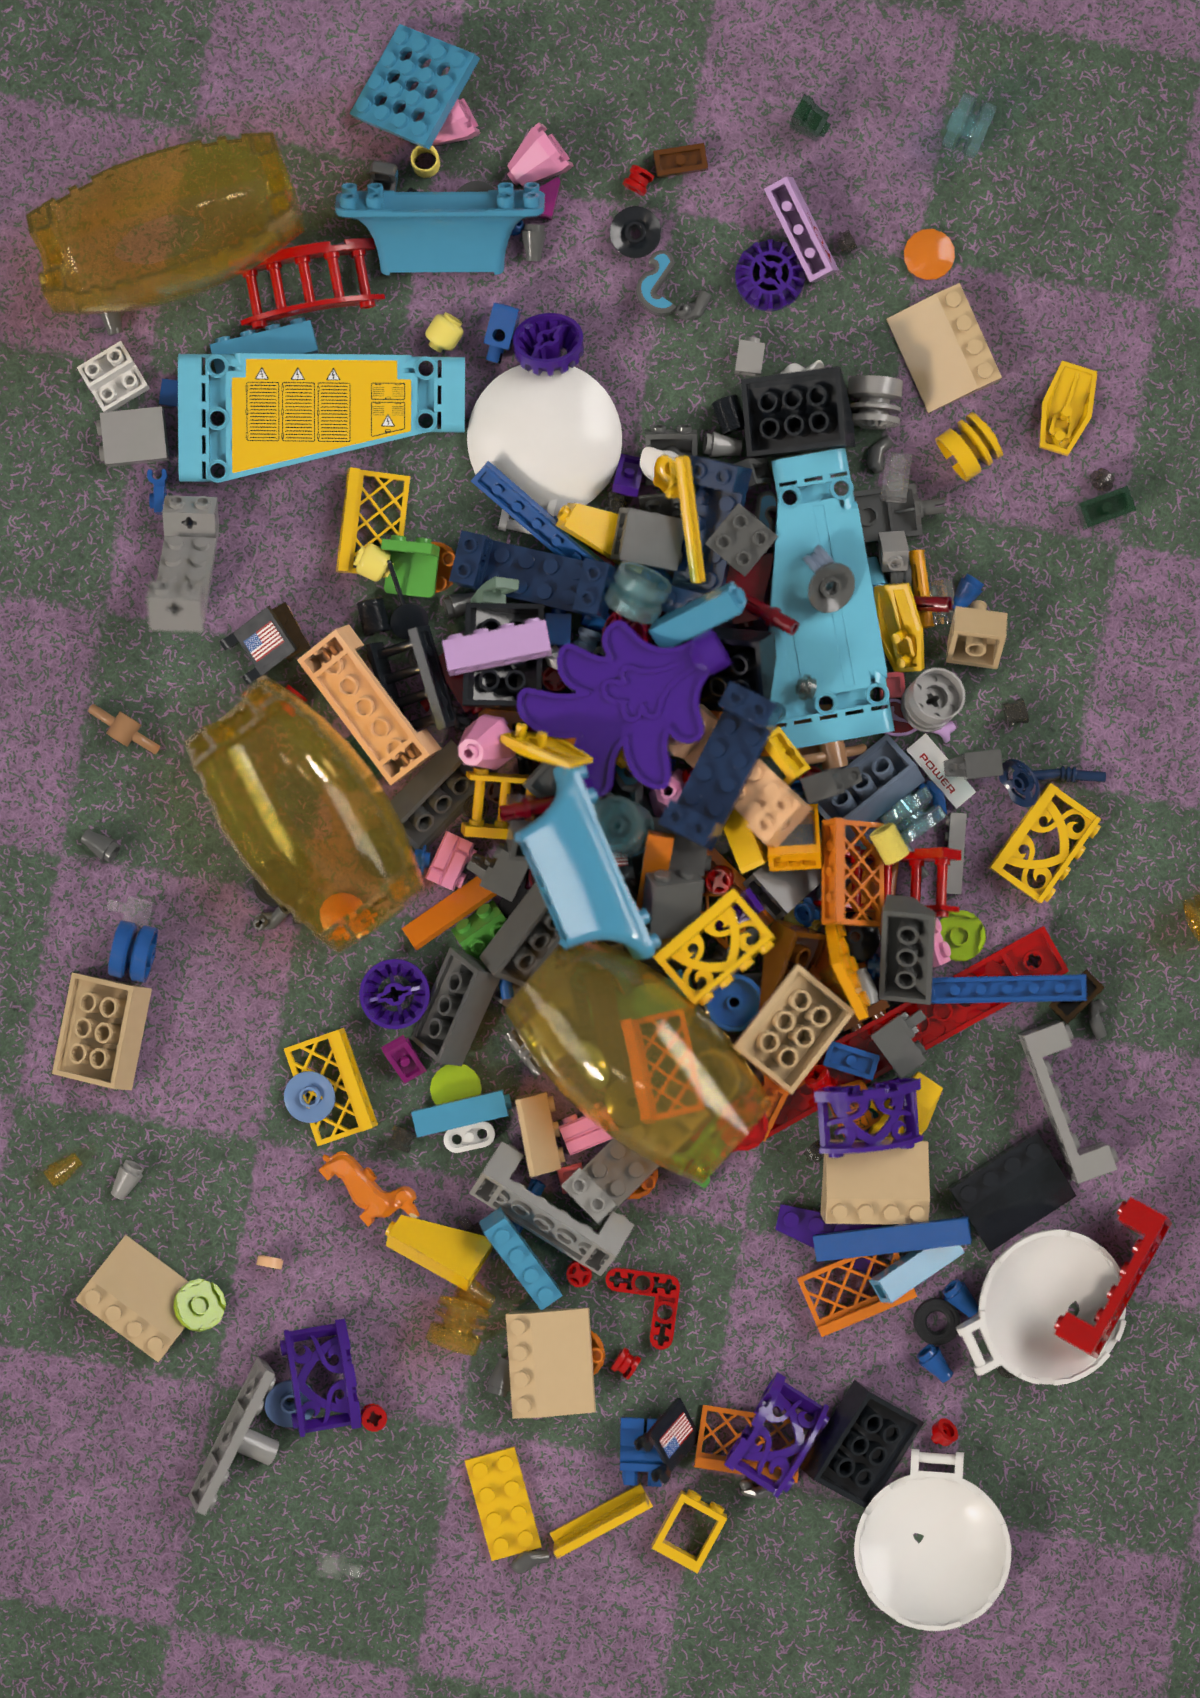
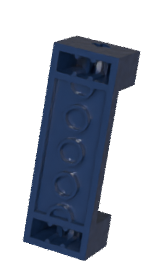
(717, 491)
(542, 576)
(723, 766)

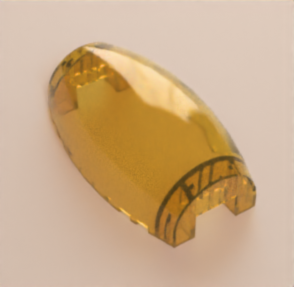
(166, 225)
(306, 815)
(638, 1058)

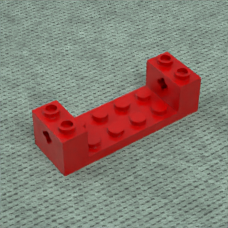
(1153, 1228)

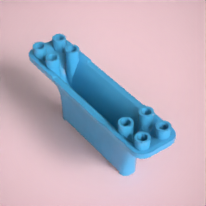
(440, 227)
(580, 871)

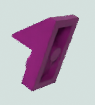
(403, 1058)

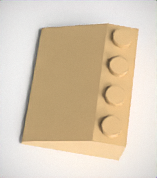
(944, 348)
(793, 1029)
(102, 1031)
(877, 1186)
(136, 1297)
(550, 1362)

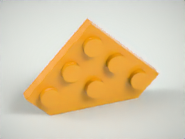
(845, 969)

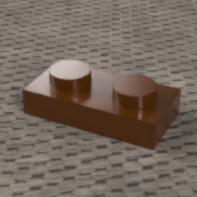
(680, 160)
(875, 1011)

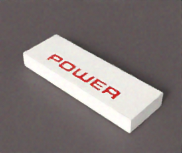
(931, 760)

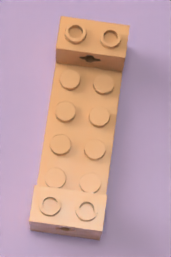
(366, 706)
(765, 800)

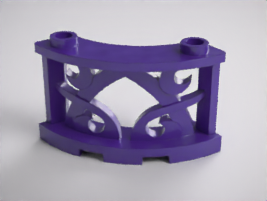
(902, 1094)
(337, 1345)
(778, 1396)

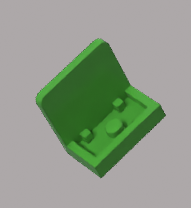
(414, 566)
(479, 929)

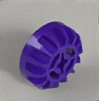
(783, 293)
(547, 336)
(371, 999)

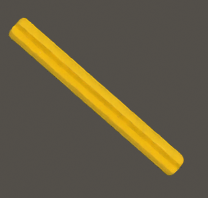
(690, 519)

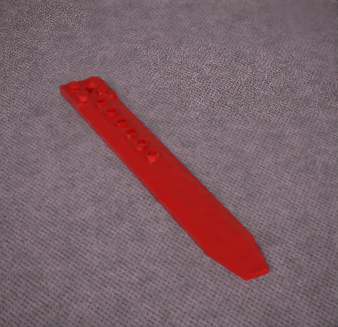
(941, 1019)

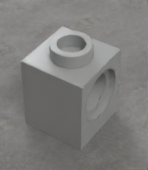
(750, 357)
(893, 551)

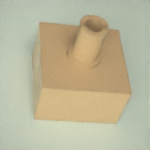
(976, 636)

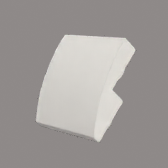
(113, 377)

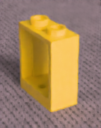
(791, 765)
(674, 1552)

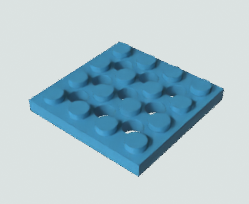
(417, 101)

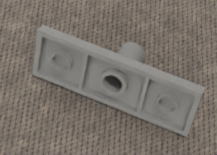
(237, 1437)

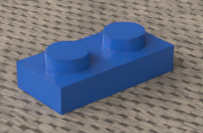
(851, 1060)

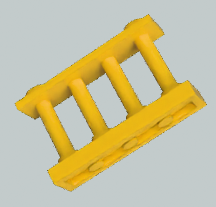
(476, 825)

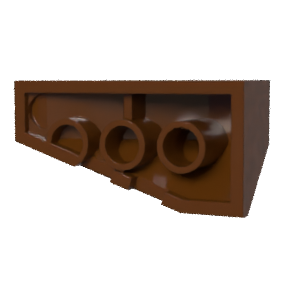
(792, 946)

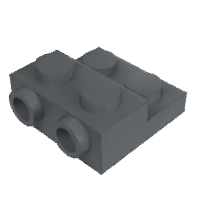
(679, 440)

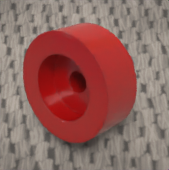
(944, 1432)

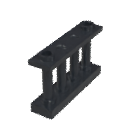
(431, 672)

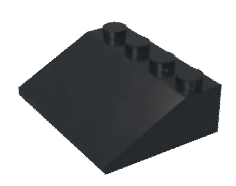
(797, 413)
(751, 667)
(500, 685)
(1012, 1191)
(861, 1445)

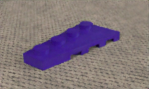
(804, 1223)

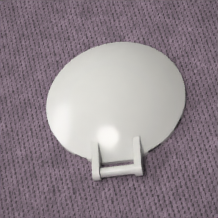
(547, 436)
(1027, 1294)
(956, 1565)

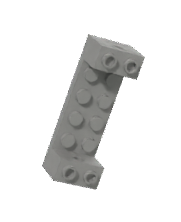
(186, 564)
(1081, 1163)
(608, 1180)
(539, 1217)

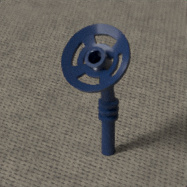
(1025, 778)

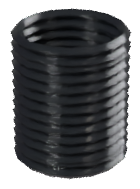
(729, 414)
(373, 616)

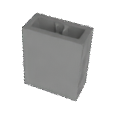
(133, 436)

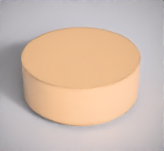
(269, 1262)

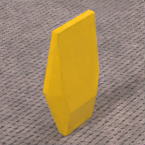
(1067, 407)
(900, 627)
(544, 747)
(926, 1103)

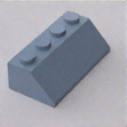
(886, 779)

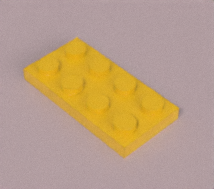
(503, 1503)

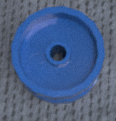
(133, 951)
(744, 1011)

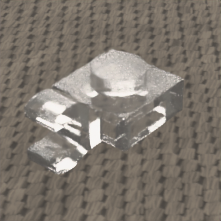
(945, 589)
(135, 910)
(333, 1564)

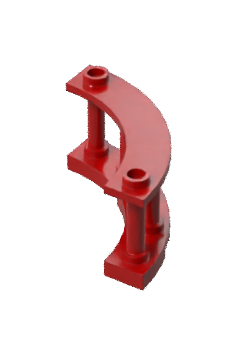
(301, 256)
(941, 856)

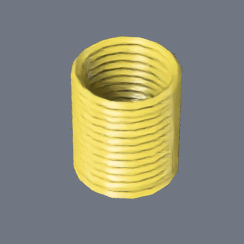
(425, 173)
(889, 843)

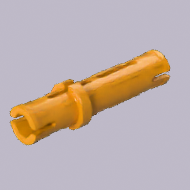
(920, 583)

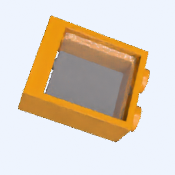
(800, 848)

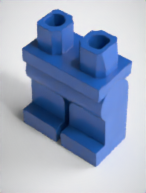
(636, 1461)

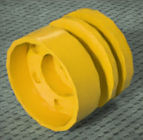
(973, 443)

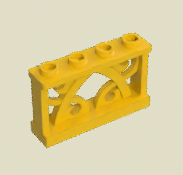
(1010, 852)
(678, 948)

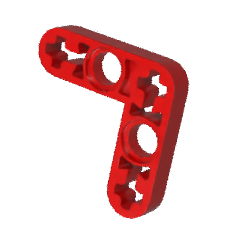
(661, 1298)

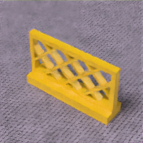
(351, 514)
(348, 1074)
(600, 1520)

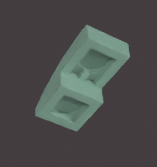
(495, 590)

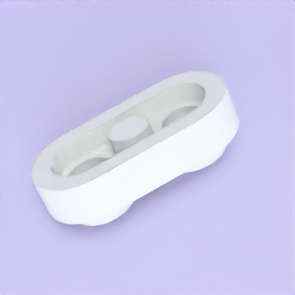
(469, 1137)

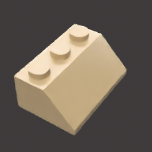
(539, 1133)

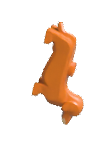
(365, 1190)

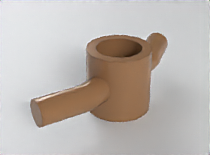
(123, 729)
(834, 754)

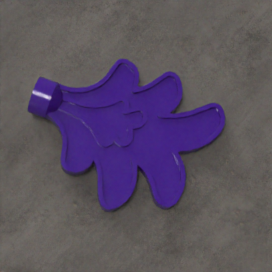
(627, 702)

